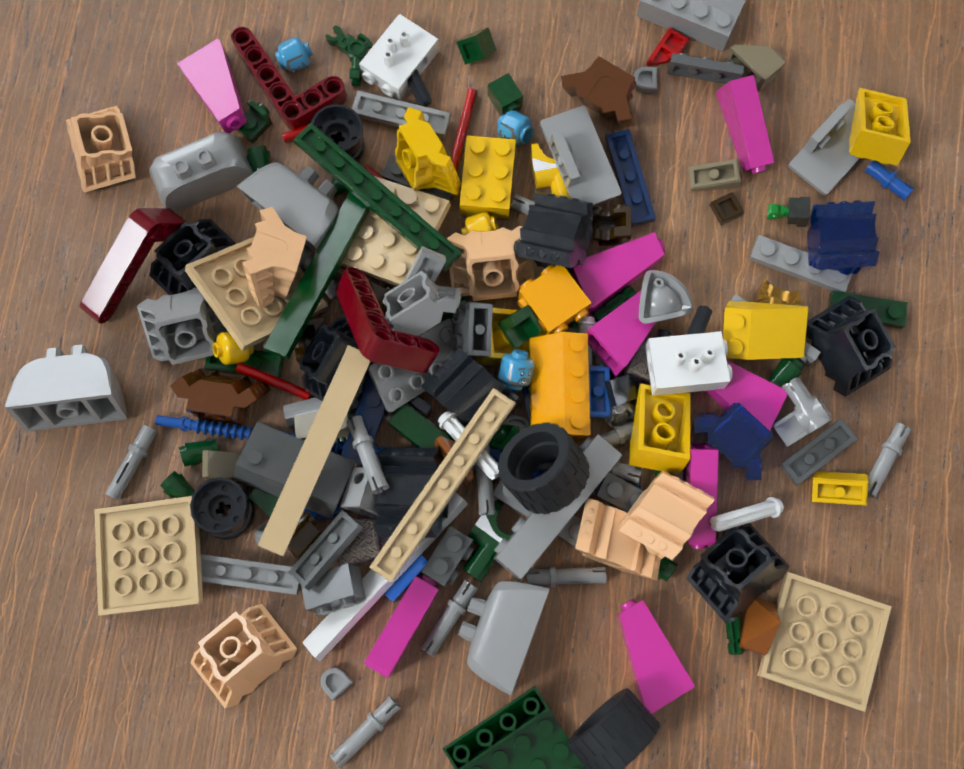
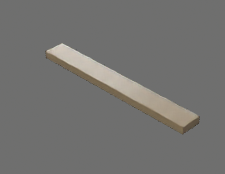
(314, 452)
(442, 486)

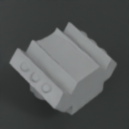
(419, 304)
(180, 326)

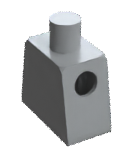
(359, 496)

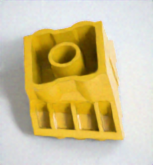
(424, 156)

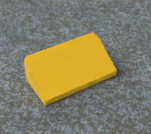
(840, 488)

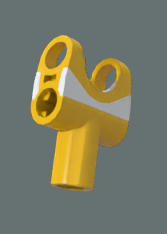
(546, 172)

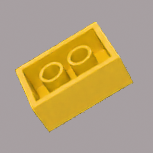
(487, 176)

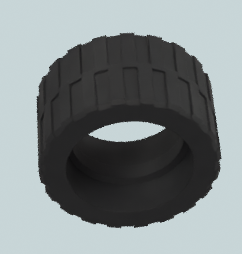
(559, 484)
(614, 733)

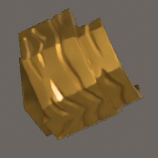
(770, 294)

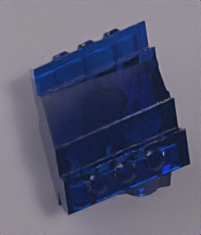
(843, 236)
(737, 437)

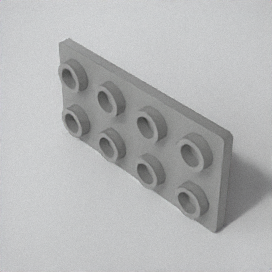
(826, 153)
(580, 156)
(399, 385)

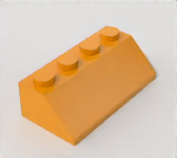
(561, 382)

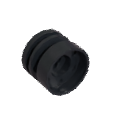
(342, 127)
(209, 504)

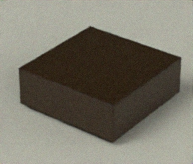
(726, 208)

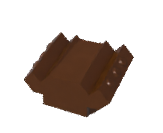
(603, 90)
(218, 395)

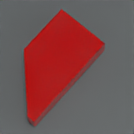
(670, 43)

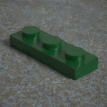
(890, 312)

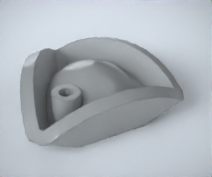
(663, 297)

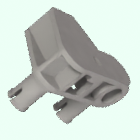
(808, 414)

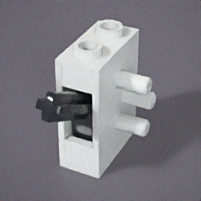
(400, 59)
(689, 360)

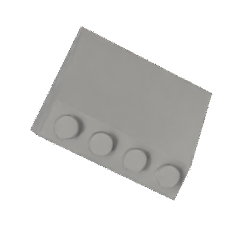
(700, 20)

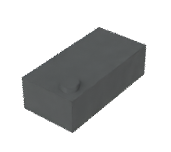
(270, 458)

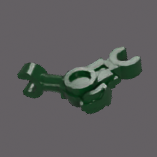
(354, 48)

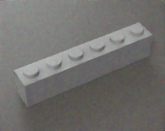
(539, 530)

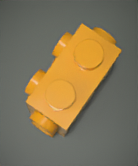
(554, 299)

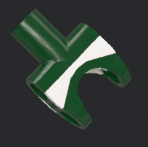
(487, 537)

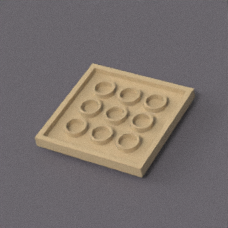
(383, 251)
(227, 291)
(147, 557)
(826, 641)

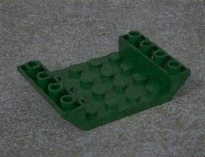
(515, 737)

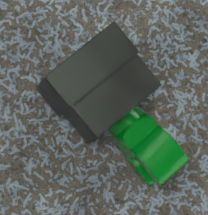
(796, 211)

